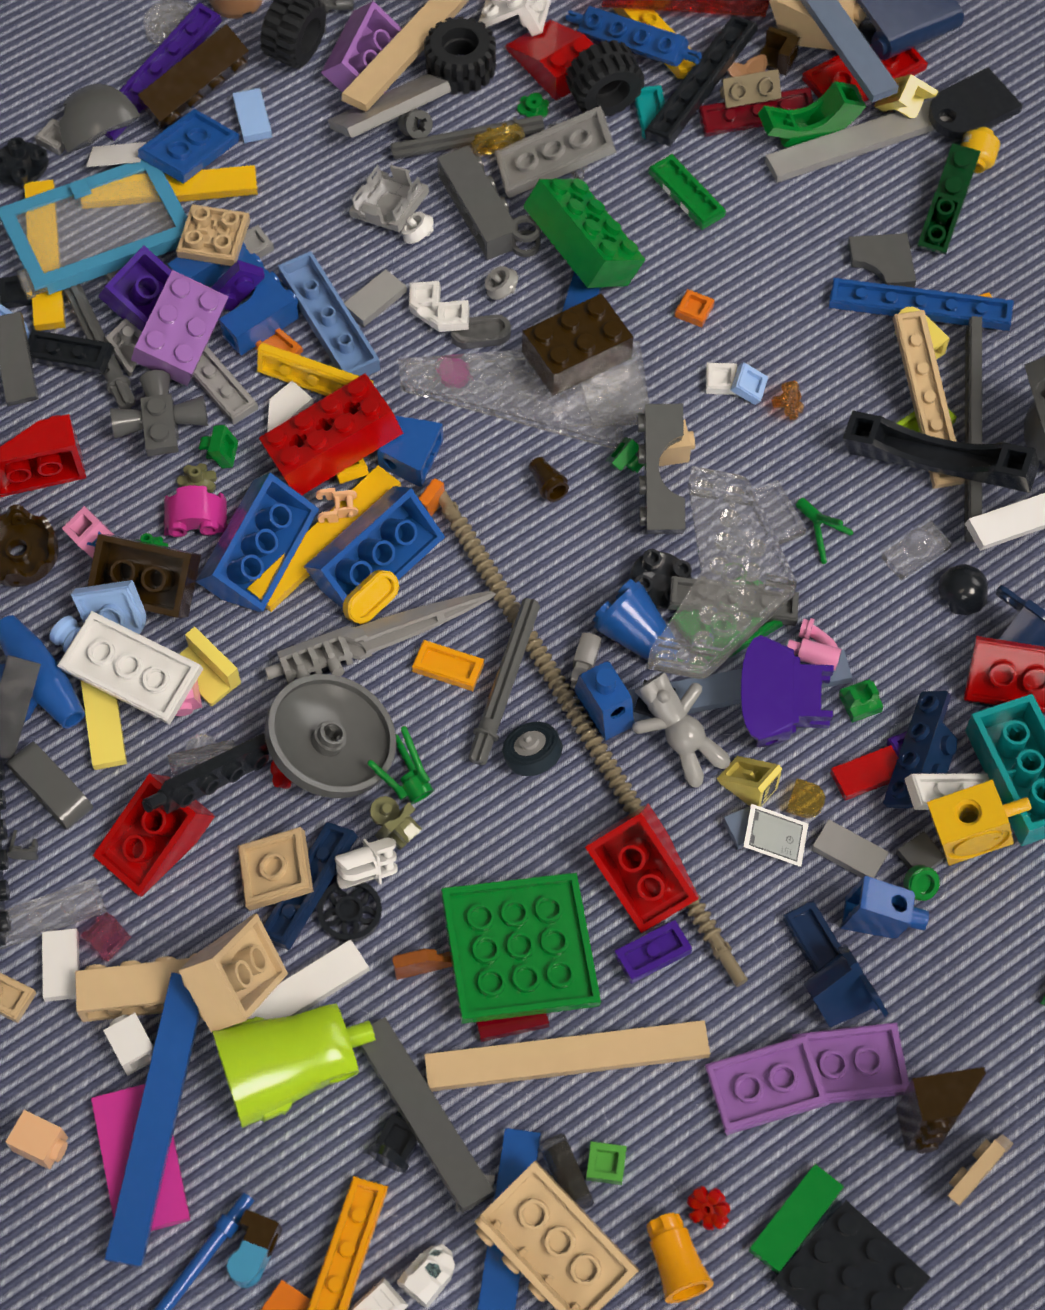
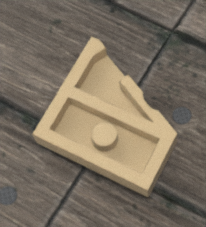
(987, 1156)

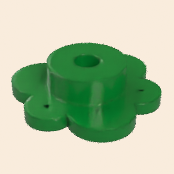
(533, 105)

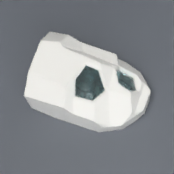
(428, 1274)

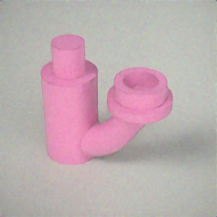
(821, 652)

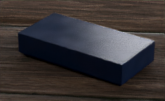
(812, 935)

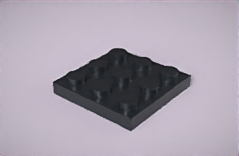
(850, 1268)

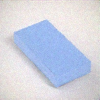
(252, 115)

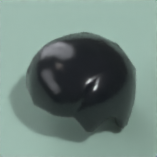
(963, 589)

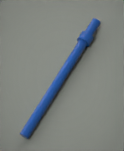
(224, 1228)

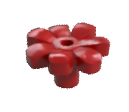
(709, 1208)

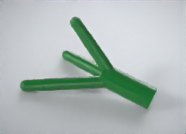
(817, 519)

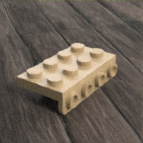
(554, 1244)

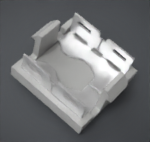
(388, 199)

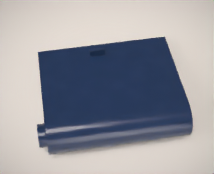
(909, 23)

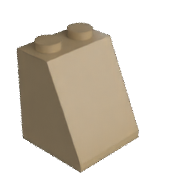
(795, 19)

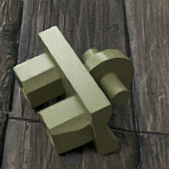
(394, 822)

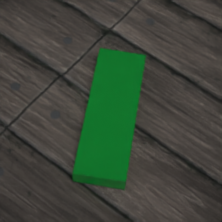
(796, 1219)

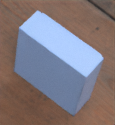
(749, 383)

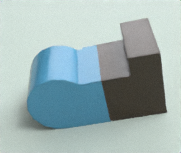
(251, 1259)

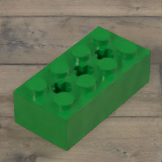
(584, 232)

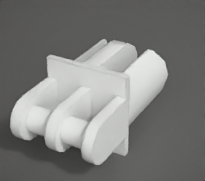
(366, 863)

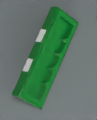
(687, 191)

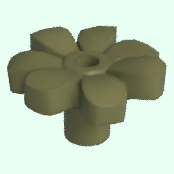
(198, 476)

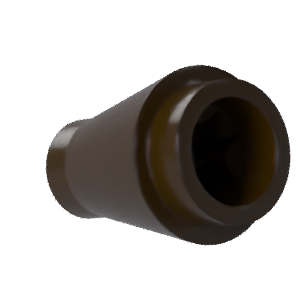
(549, 481)

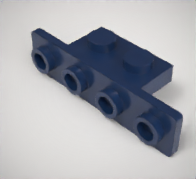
(926, 747)

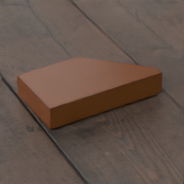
(420, 962)

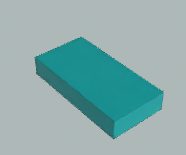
(648, 106)

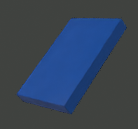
(188, 145)

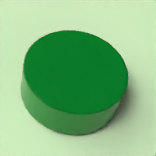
(922, 882)

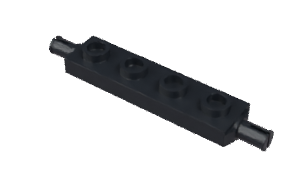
(210, 775)

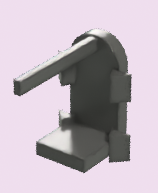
(25, 854)

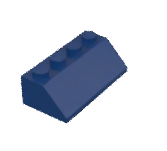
(263, 528)
(385, 537)

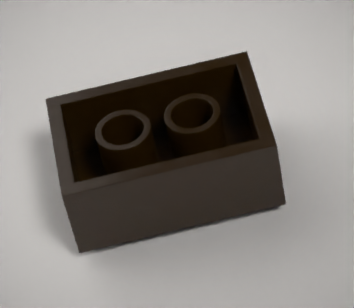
(577, 344)
(160, 573)

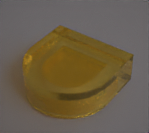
(806, 799)

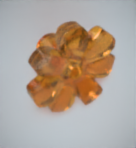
(789, 400)

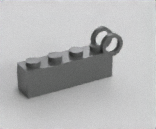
(482, 207)

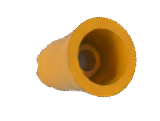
(677, 1259)

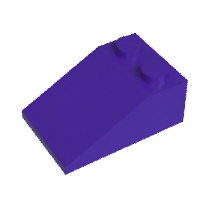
(136, 287)

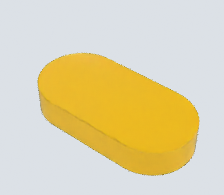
(370, 596)

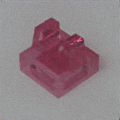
(106, 936)

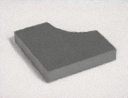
(885, 256)

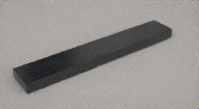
(701, 80)

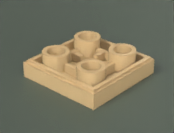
(213, 235)

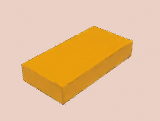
(448, 665)

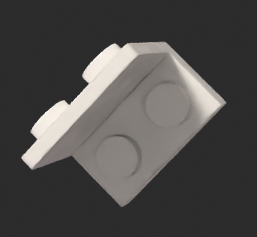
(531, 13)

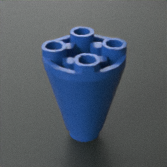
(631, 619)

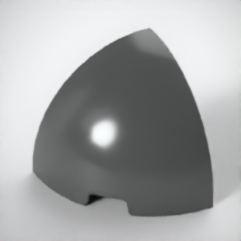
(92, 113)

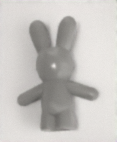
(681, 730)

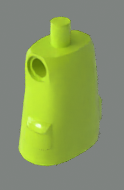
(287, 1058)

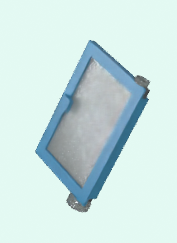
(92, 226)

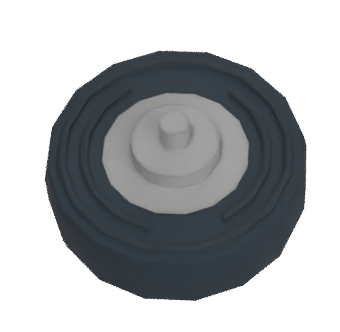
(532, 748)

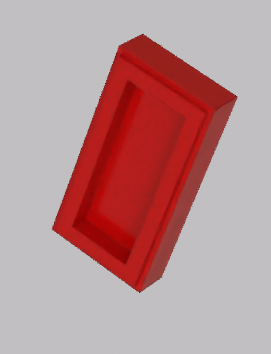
(865, 773)

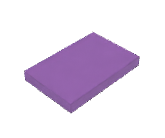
(860, 1062)
(766, 1084)

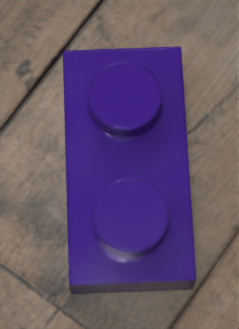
(239, 282)
(653, 951)

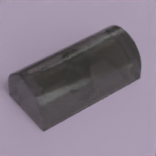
(565, 1170)

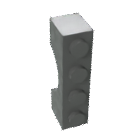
(663, 509)

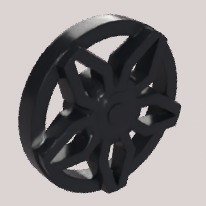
(349, 912)

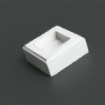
(720, 378)

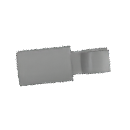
(585, 656)

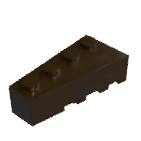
(194, 77)

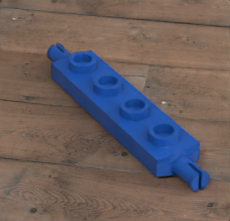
(638, 36)

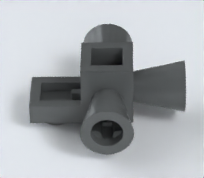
(158, 415)

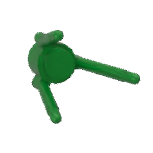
(416, 782)

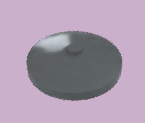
(325, 734)

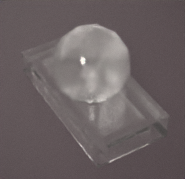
(916, 550)
(198, 750)

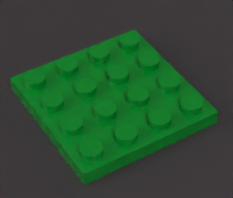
(519, 948)

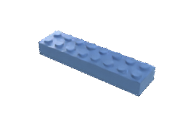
(328, 316)

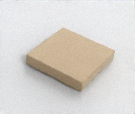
(275, 868)

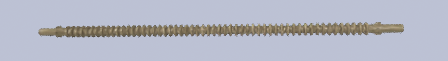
(510, 608)

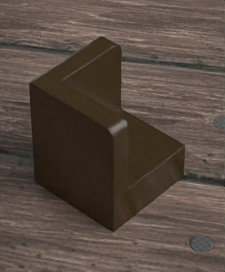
(780, 50)

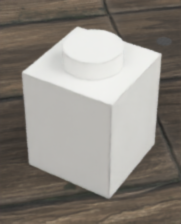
(130, 1043)

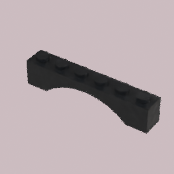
(992, 464)

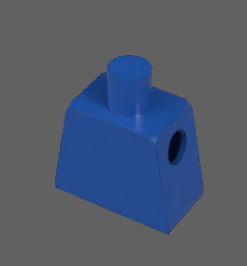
(414, 451)
(603, 693)
(882, 909)

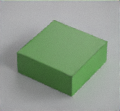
(606, 1163)

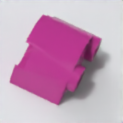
(194, 509)

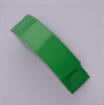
(827, 115)

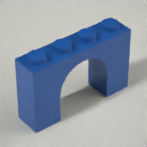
(260, 315)

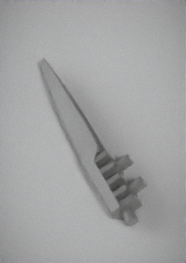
(367, 638)

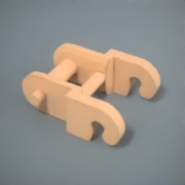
(332, 494)

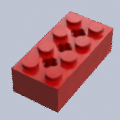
(331, 435)

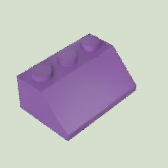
(360, 42)

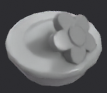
(501, 282)

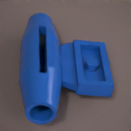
(52, 688)

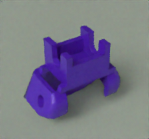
(780, 692)

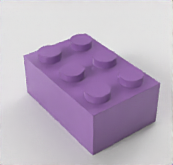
(179, 327)

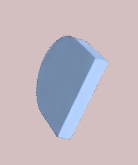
(113, 601)

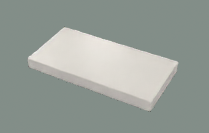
(130, 667)

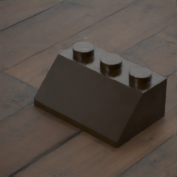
(934, 1105)

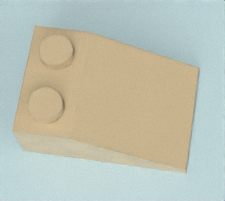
(233, 974)

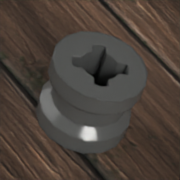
(408, 123)

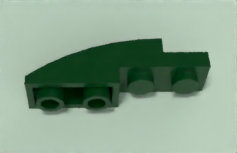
(949, 199)

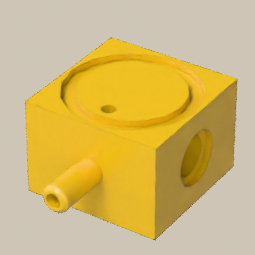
(974, 821)

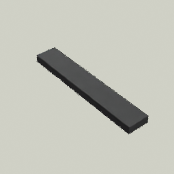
(426, 1118)

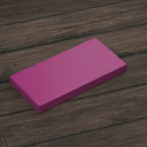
(115, 1123)

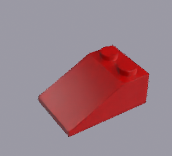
(549, 55)
(41, 457)
(148, 844)
(643, 868)

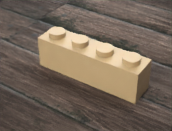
(124, 989)

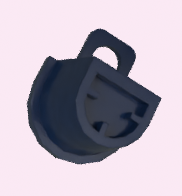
(1029, 623)
(843, 989)

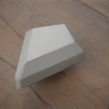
(124, 340)

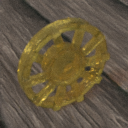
(497, 138)

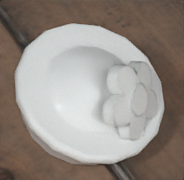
(417, 227)

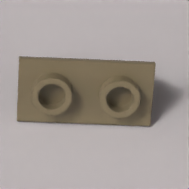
(751, 88)

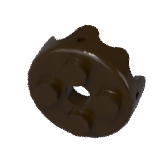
(34, 532)

